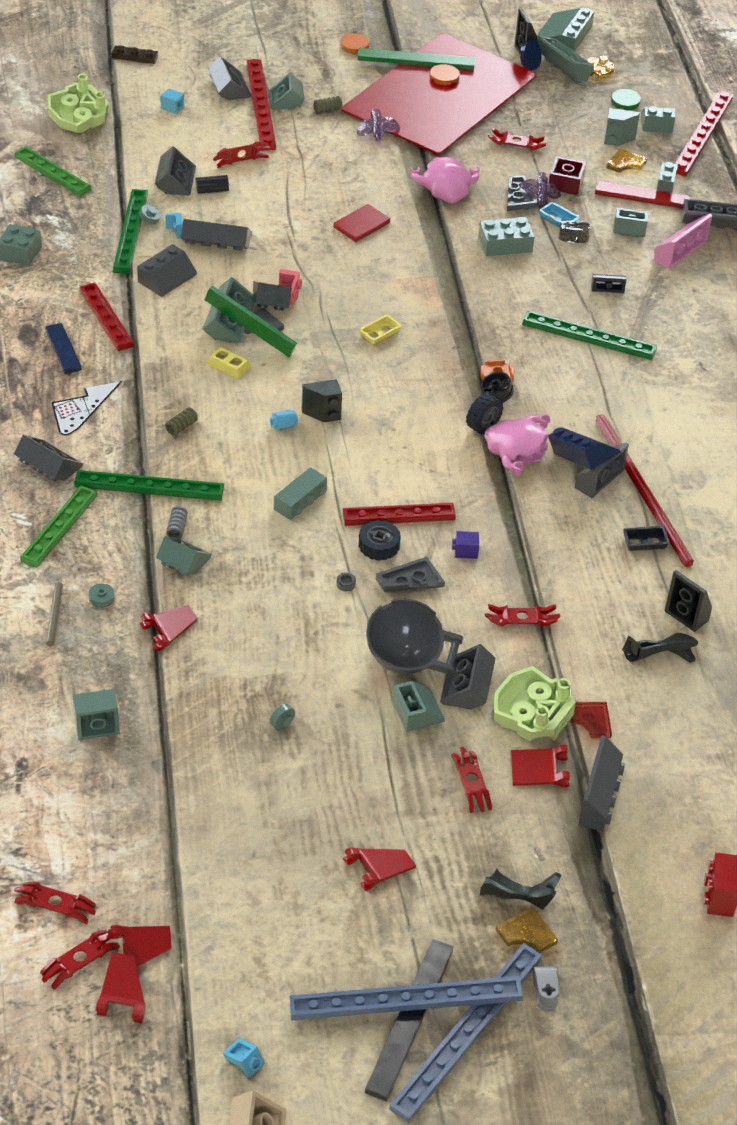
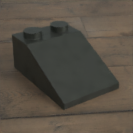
(524, 30)
(688, 602)

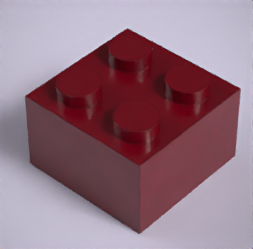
(567, 175)

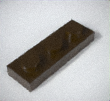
(134, 54)

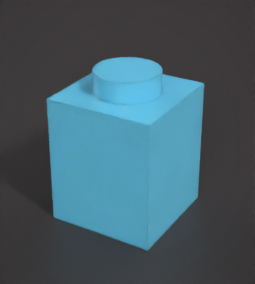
(172, 101)

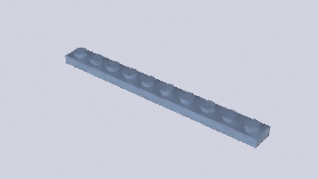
(405, 998)
(458, 1041)

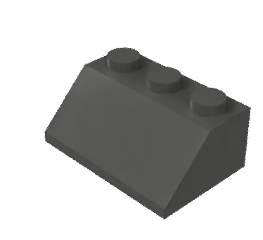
(228, 80)
(175, 173)
(166, 270)
(46, 458)
(593, 481)
(471, 679)

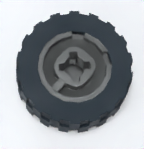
(484, 413)
(379, 540)

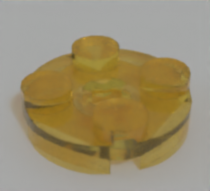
(603, 66)

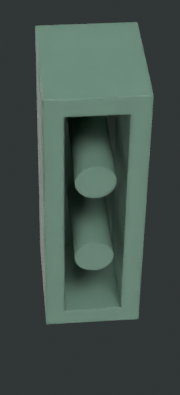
(300, 493)

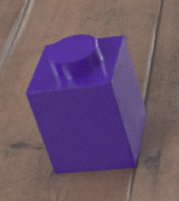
(466, 544)

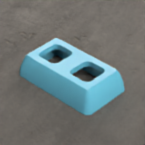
(561, 213)

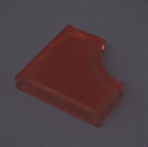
(593, 717)

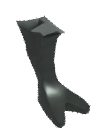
(676, 643)
(505, 888)

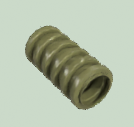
(327, 104)
(181, 421)

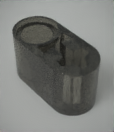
(574, 231)

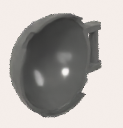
(410, 638)

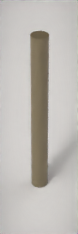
(54, 614)

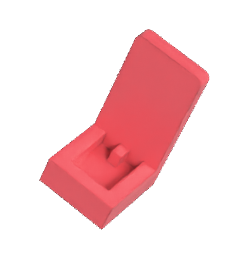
(292, 280)

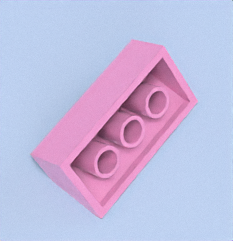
(683, 242)

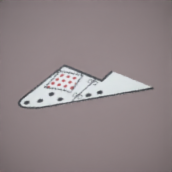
(74, 412)

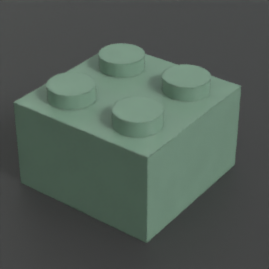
(20, 244)
(96, 714)

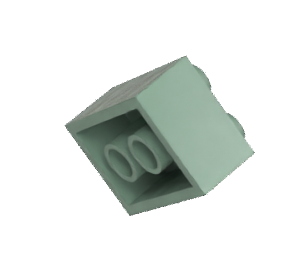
(506, 236)

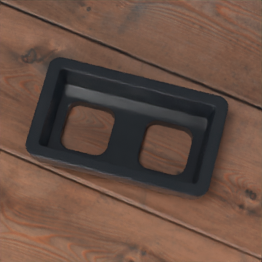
(643, 535)

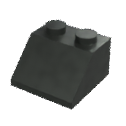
(272, 295)
(322, 400)

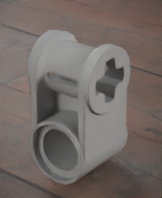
(546, 986)

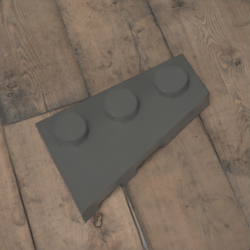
(517, 197)
(410, 576)

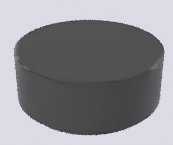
(346, 582)

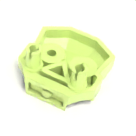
(78, 106)
(544, 713)

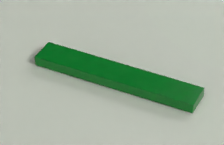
(250, 321)

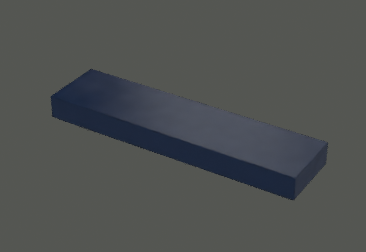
(63, 348)

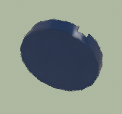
(531, 55)

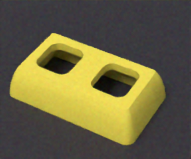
(375, 326)
(225, 366)

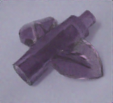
(377, 125)
(541, 189)

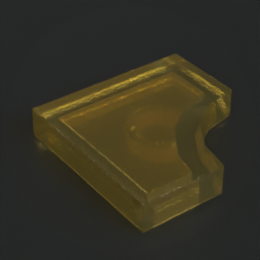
(626, 160)
(527, 929)

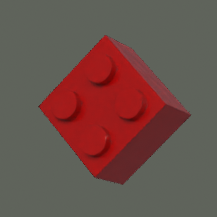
(721, 885)

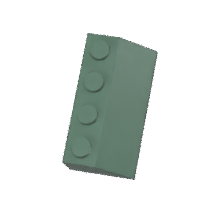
(565, 59)
(220, 325)

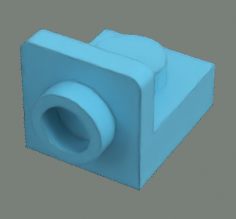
(174, 221)
(245, 1056)

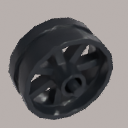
(496, 387)

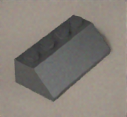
(722, 213)
(216, 234)
(601, 786)

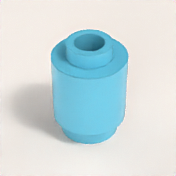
(283, 419)

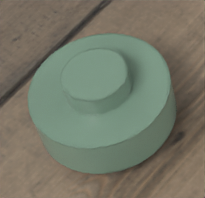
(150, 214)
(101, 595)
(282, 716)

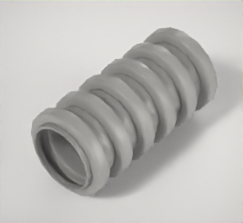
(177, 522)

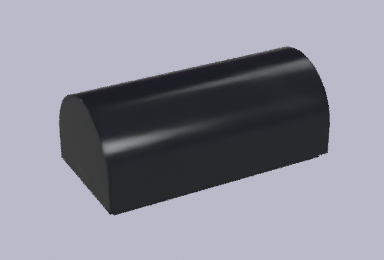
(212, 184)
(608, 283)

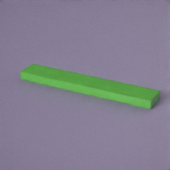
(52, 171)
(58, 526)

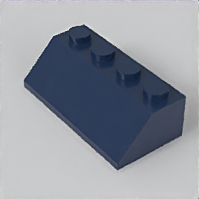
(580, 448)

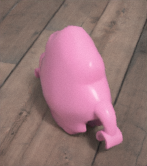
(446, 179)
(518, 441)

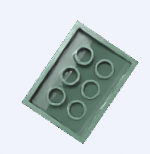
(569, 26)

